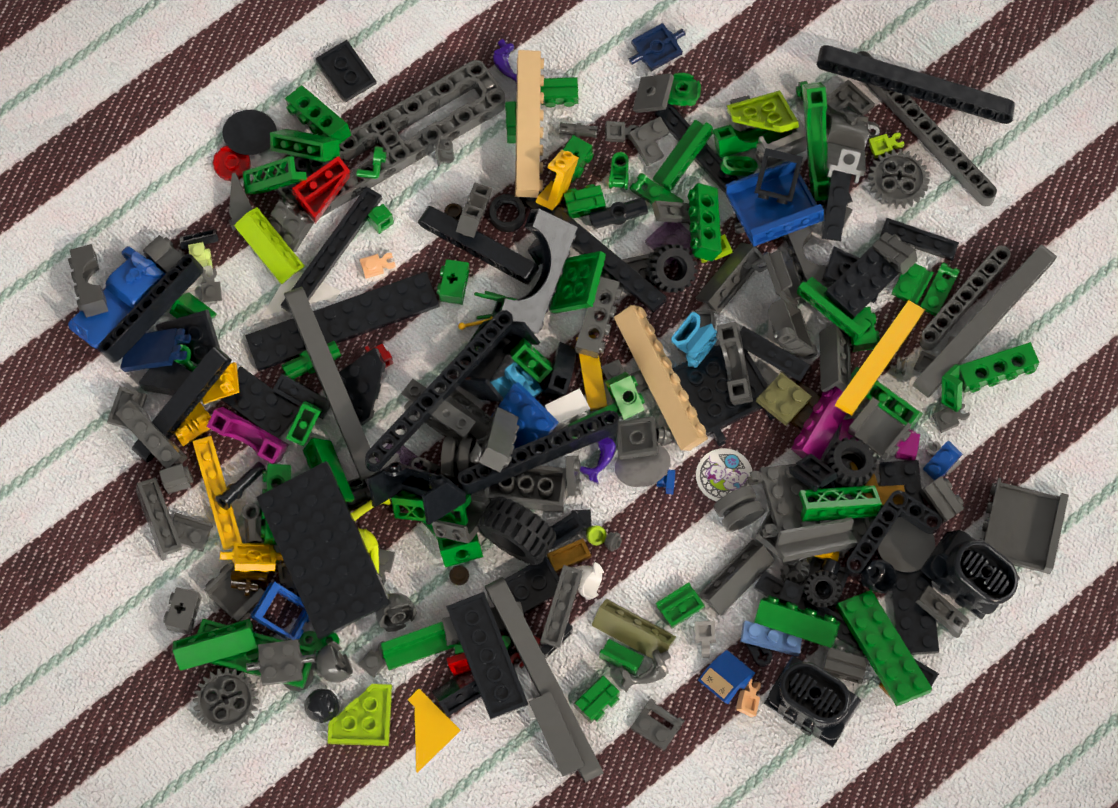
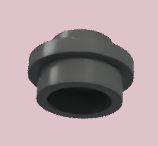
(613, 541)

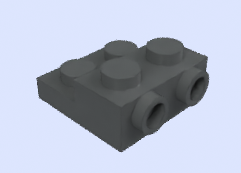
(290, 223)

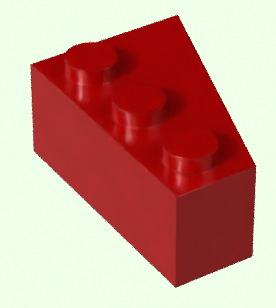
(321, 188)

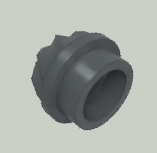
(664, 436)

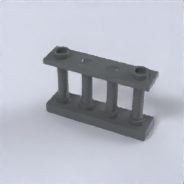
(446, 419)

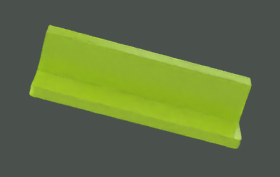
(269, 245)

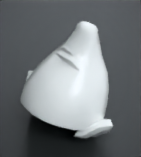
(590, 580)

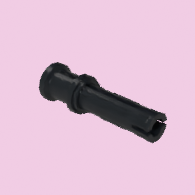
(235, 490)

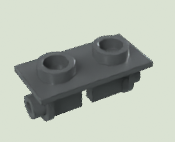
(443, 150)

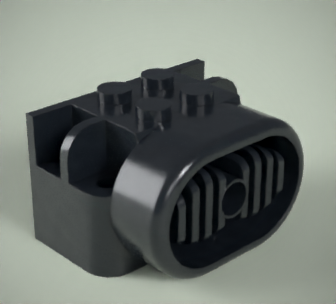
(958, 567)
(821, 716)

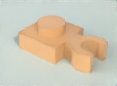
(374, 266)
(748, 700)

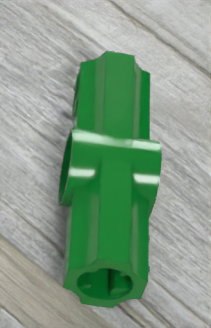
(303, 363)

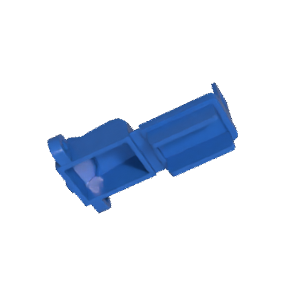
(123, 292)

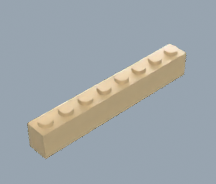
(528, 124)
(661, 378)

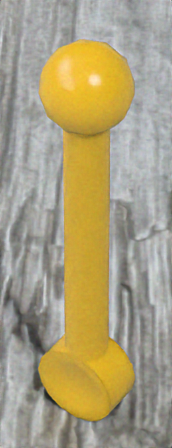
(461, 326)

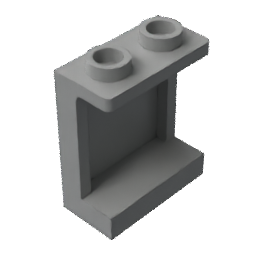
(790, 144)

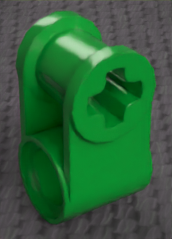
(619, 174)

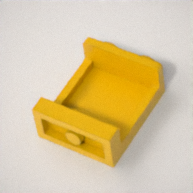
(564, 165)

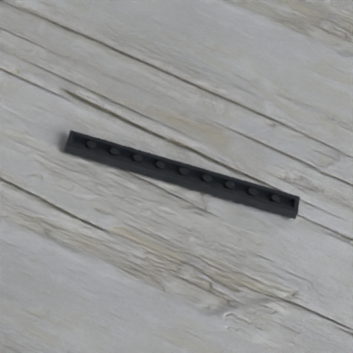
(613, 265)
(772, 586)

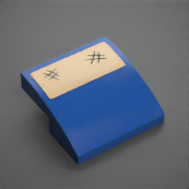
(726, 676)

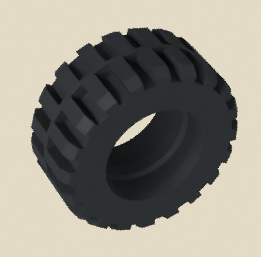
(516, 530)

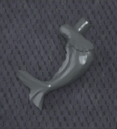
(655, 673)

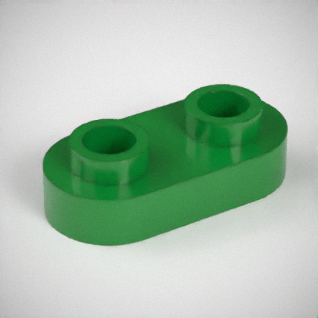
(738, 165)
(317, 644)

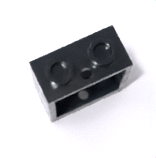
(783, 156)

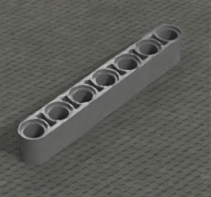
(960, 304)

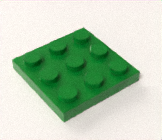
(578, 282)

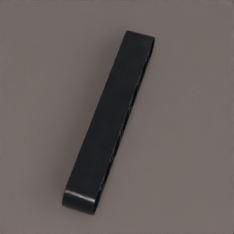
(479, 246)
(151, 308)
(187, 397)

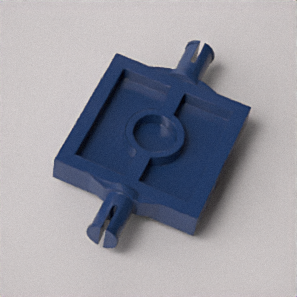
(657, 47)

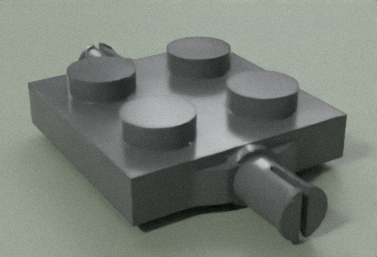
(280, 662)

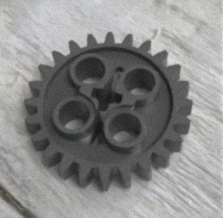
(899, 164)
(234, 717)

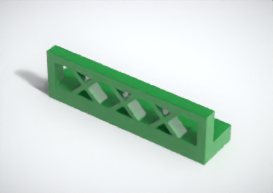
(270, 181)
(411, 501)
(841, 507)

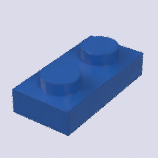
(942, 461)

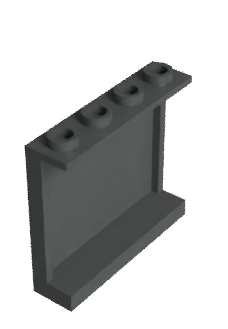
(1025, 525)

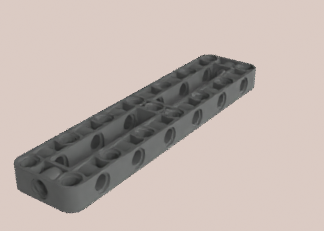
(401, 117)

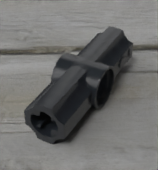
(629, 209)

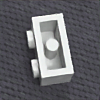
(568, 409)

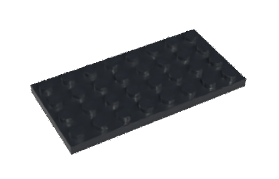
(323, 550)

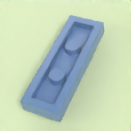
(770, 638)

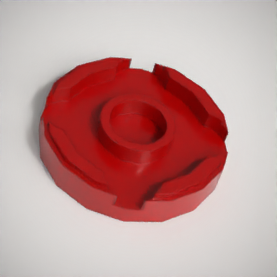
(229, 162)

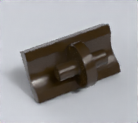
(249, 581)

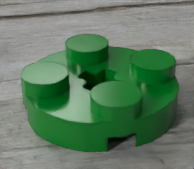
(691, 87)

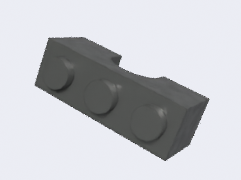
(474, 210)

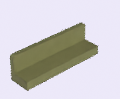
(632, 629)

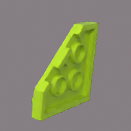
(764, 112)
(364, 719)

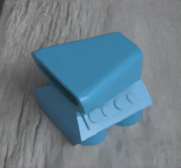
(694, 340)
(513, 374)

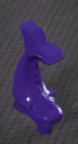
(501, 59)
(607, 450)

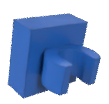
(668, 482)

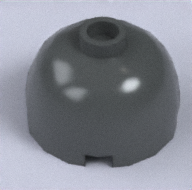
(396, 614)
(333, 664)

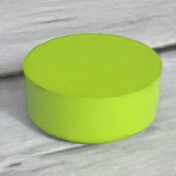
(596, 535)

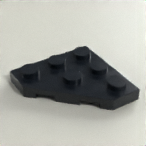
(200, 328)
(363, 383)

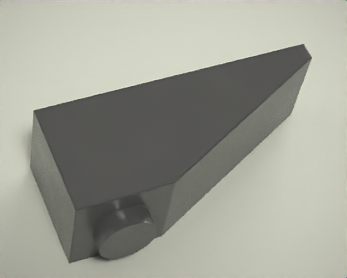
(238, 202)

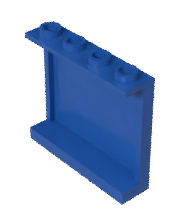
(768, 219)

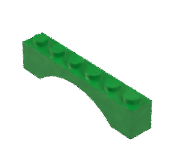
(815, 123)

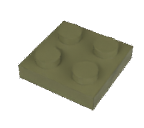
(783, 399)

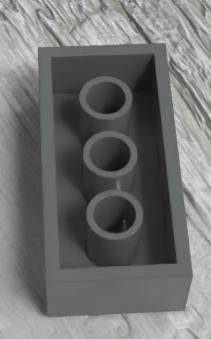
(535, 489)

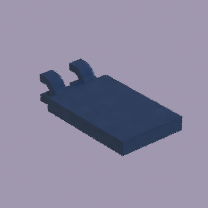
(156, 350)

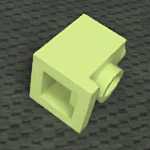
(201, 254)

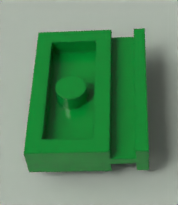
(912, 284)
(680, 605)

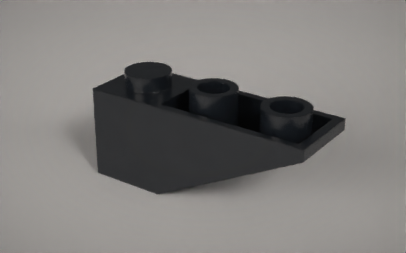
(560, 377)

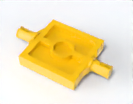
(252, 557)

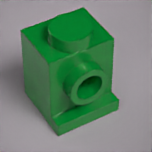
(378, 216)

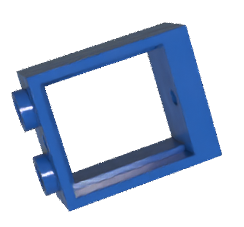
(264, 603)

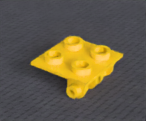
(224, 386)
(193, 425)

